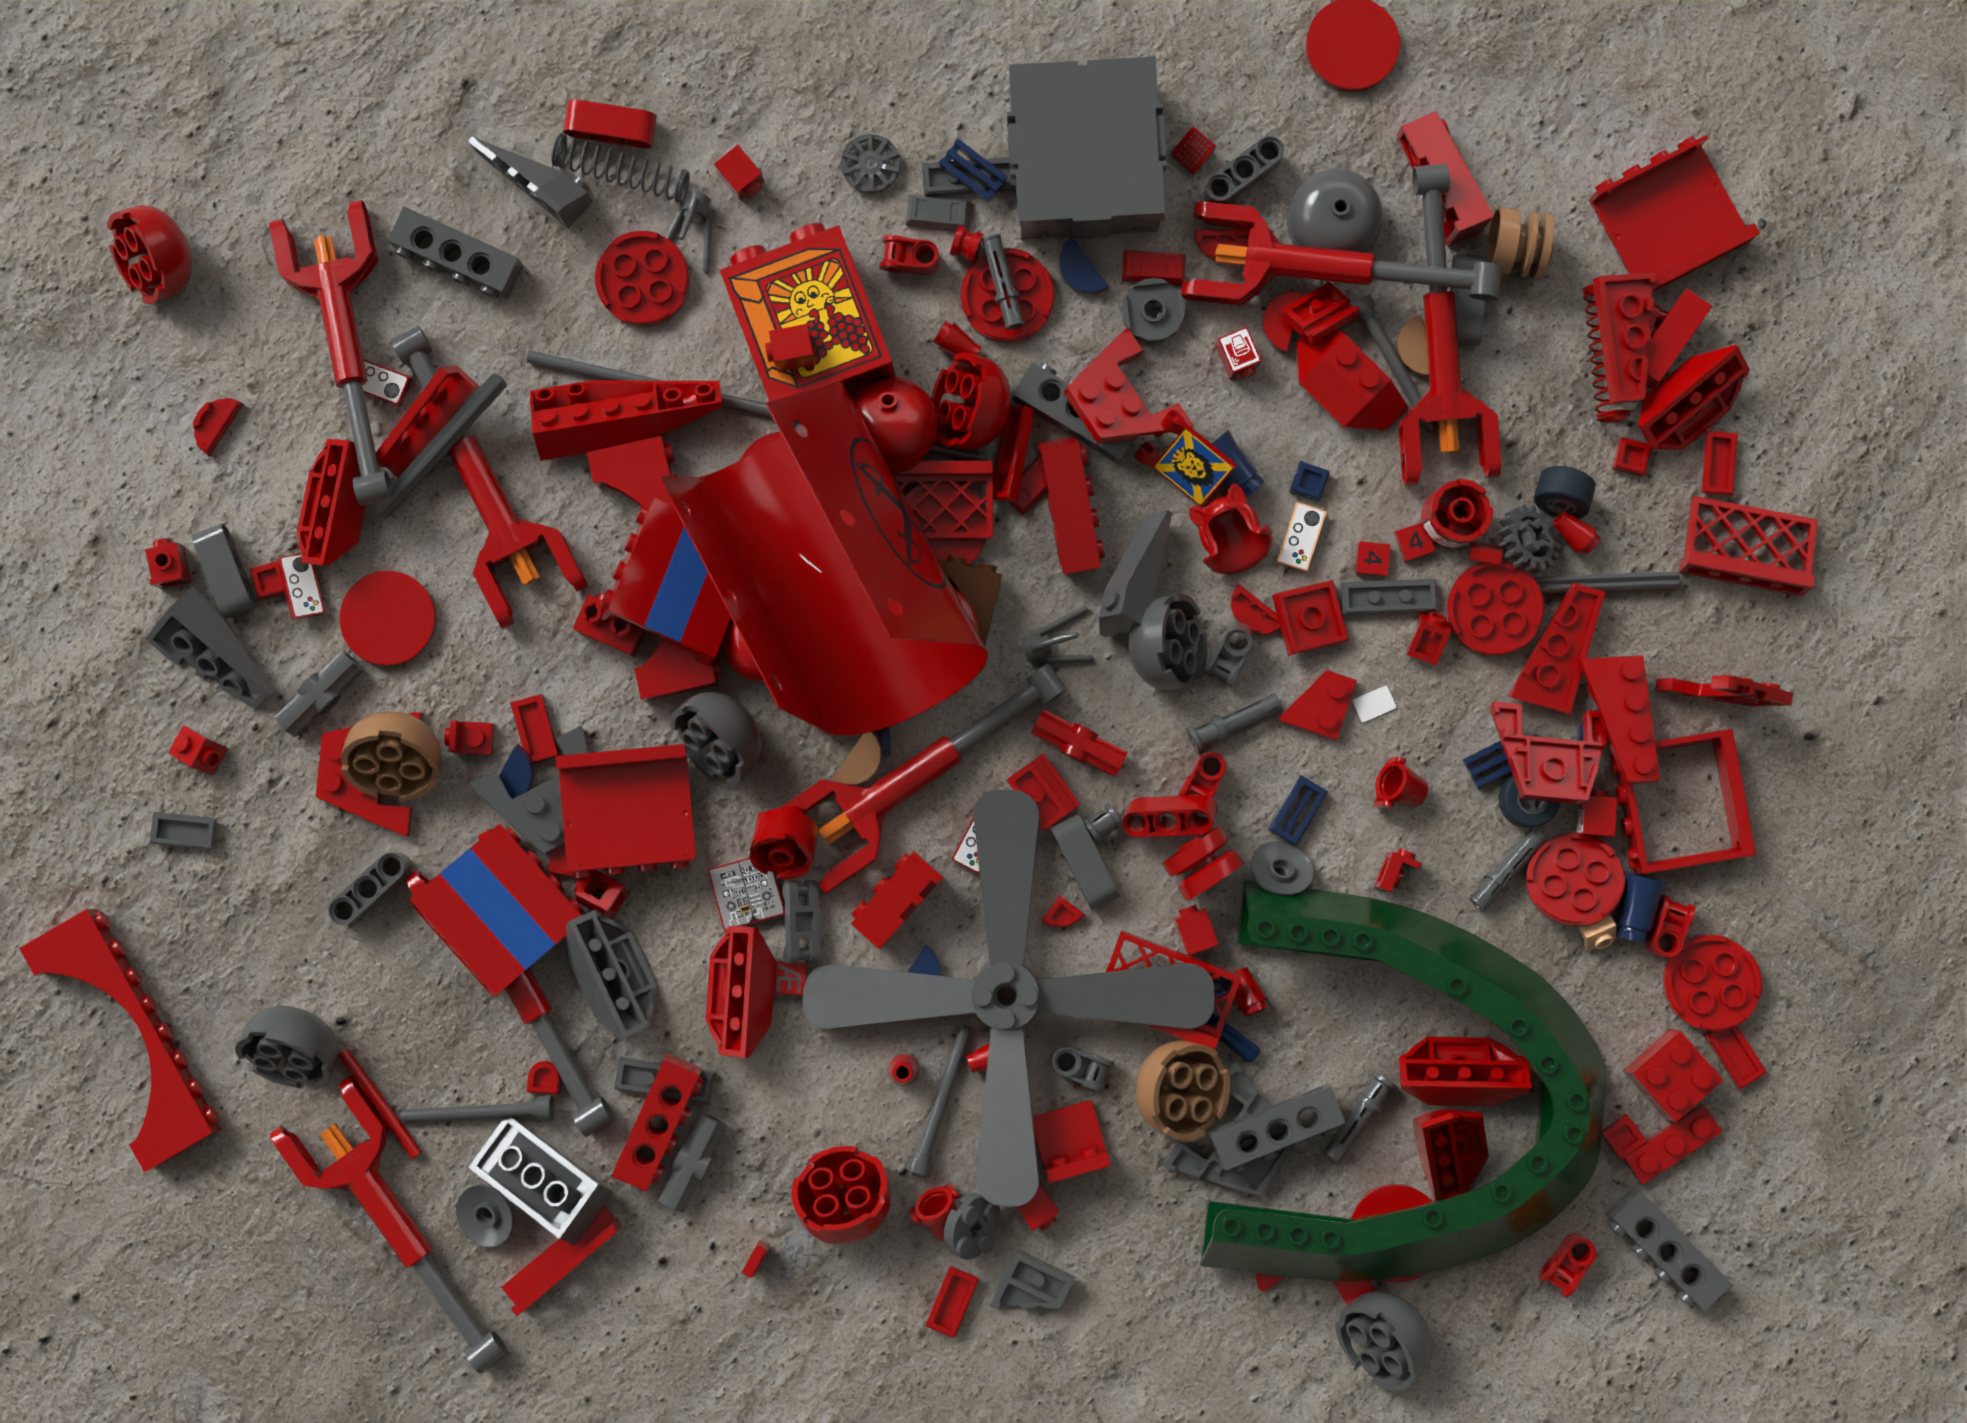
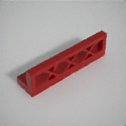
(425, 418)
(557, 1262)

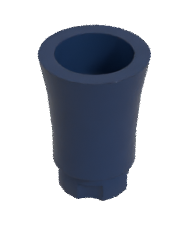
(1244, 473)
(1639, 906)

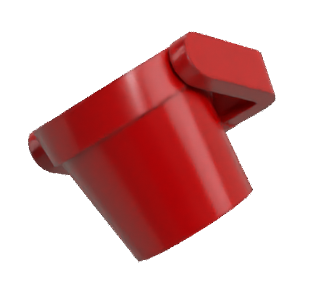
(1399, 785)
(934, 1207)

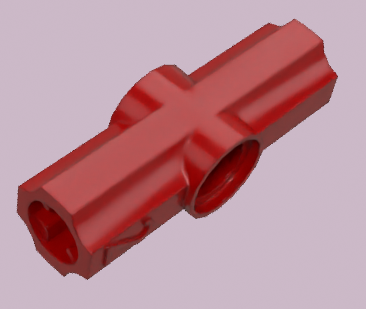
(1079, 742)

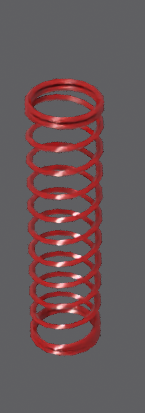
(1602, 416)

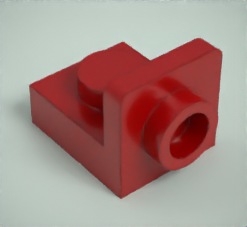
(1429, 637)
(469, 737)
(1390, 872)

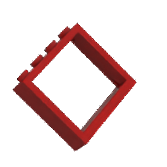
(1733, 799)

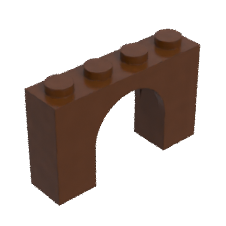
(978, 586)

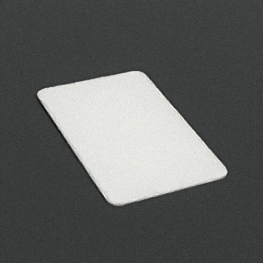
(1374, 703)

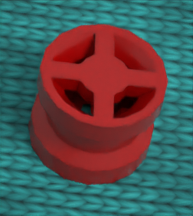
(966, 244)

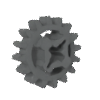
(1529, 539)

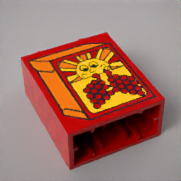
(815, 286)

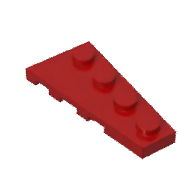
(1623, 320)
(1552, 669)
(1625, 713)

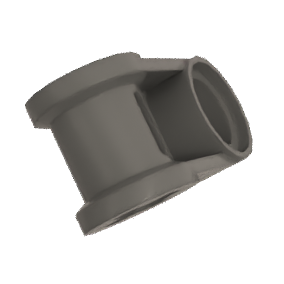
(1227, 658)
(1083, 1067)

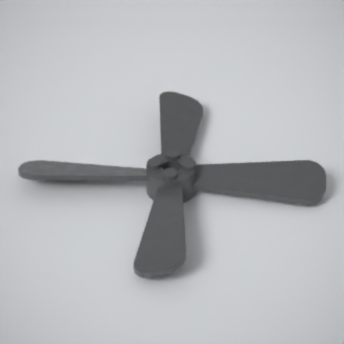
(1006, 850)

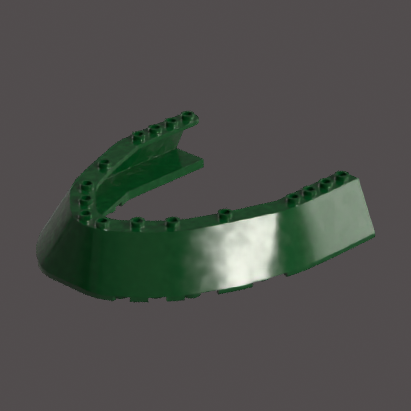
(1463, 1225)

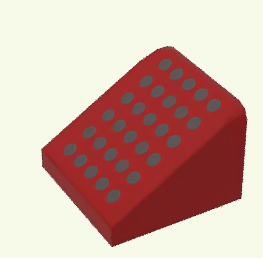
(1193, 150)

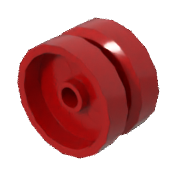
(1200, 858)

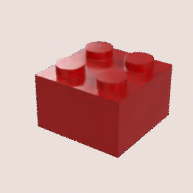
(1673, 1075)

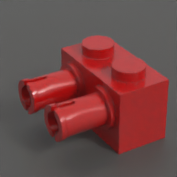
(612, 631)

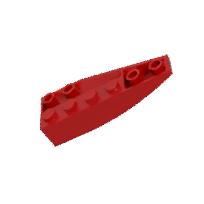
(614, 412)

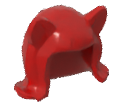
(1231, 533)

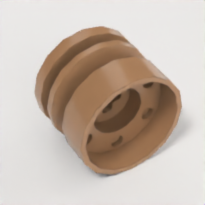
(1525, 243)

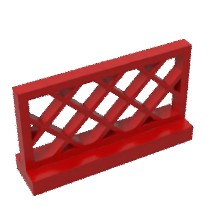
(951, 472)
(1751, 572)
(1204, 1034)

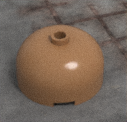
(406, 751)
(1182, 1089)

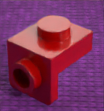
(197, 750)

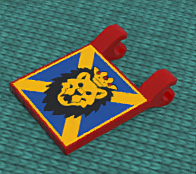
(1189, 461)

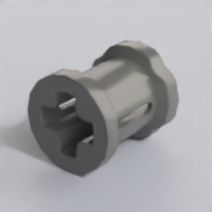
(1103, 823)

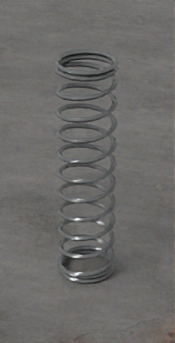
(559, 151)

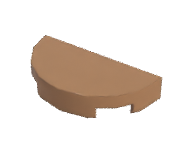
(1412, 346)
(861, 761)

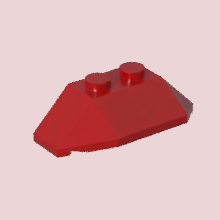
(1348, 383)
(1692, 398)
(330, 511)
(740, 991)
(1463, 1072)
(1451, 1150)

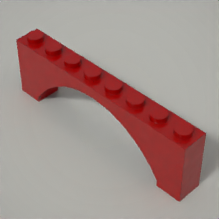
(635, 473)
(176, 1106)

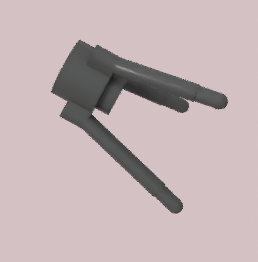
(693, 211)
(1039, 646)

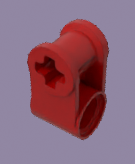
(907, 255)
(1201, 782)
(1670, 925)
(1568, 1266)

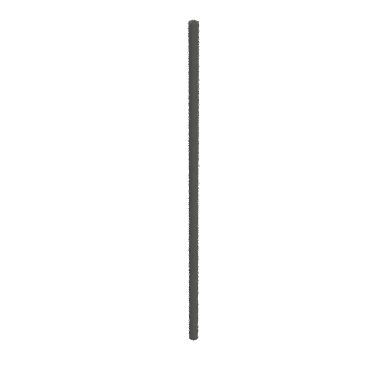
(728, 401)

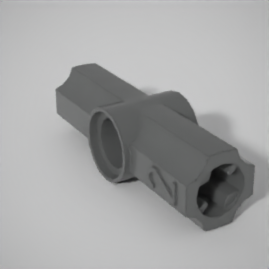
(318, 694)
(692, 1162)

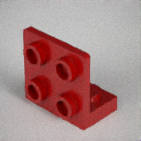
(1070, 1141)

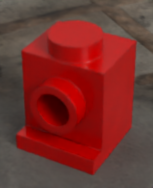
(175, 571)
(613, 896)

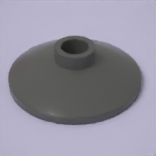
(1286, 860)
(475, 1217)

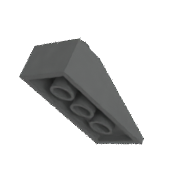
(541, 1180)

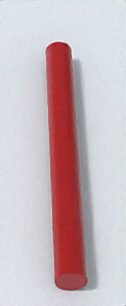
(379, 1103)

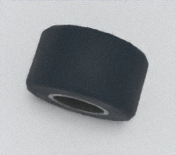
(1564, 489)
(1518, 813)

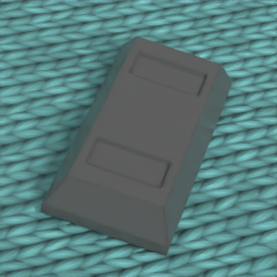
(937, 212)
(183, 830)

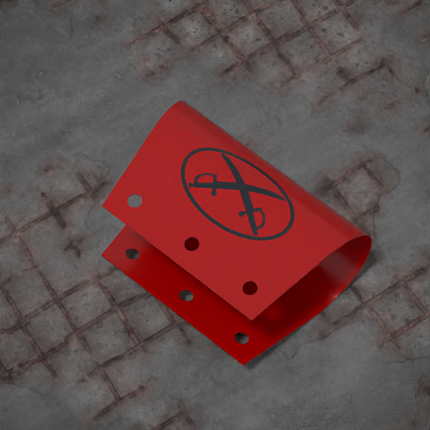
(881, 623)

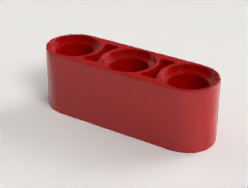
(609, 124)
(1181, 807)

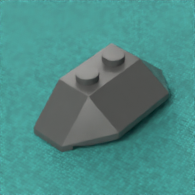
(611, 973)

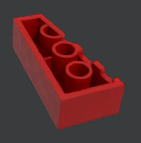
(1464, 207)
(1070, 504)

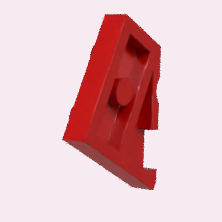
(1322, 705)

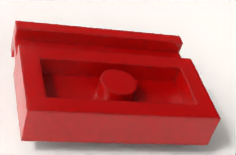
(1320, 312)
(1046, 788)

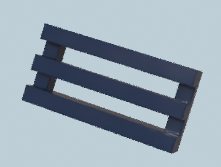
(951, 154)
(1474, 771)
(1311, 786)

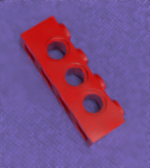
(631, 1166)

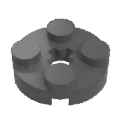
(1165, 297)
(983, 1219)

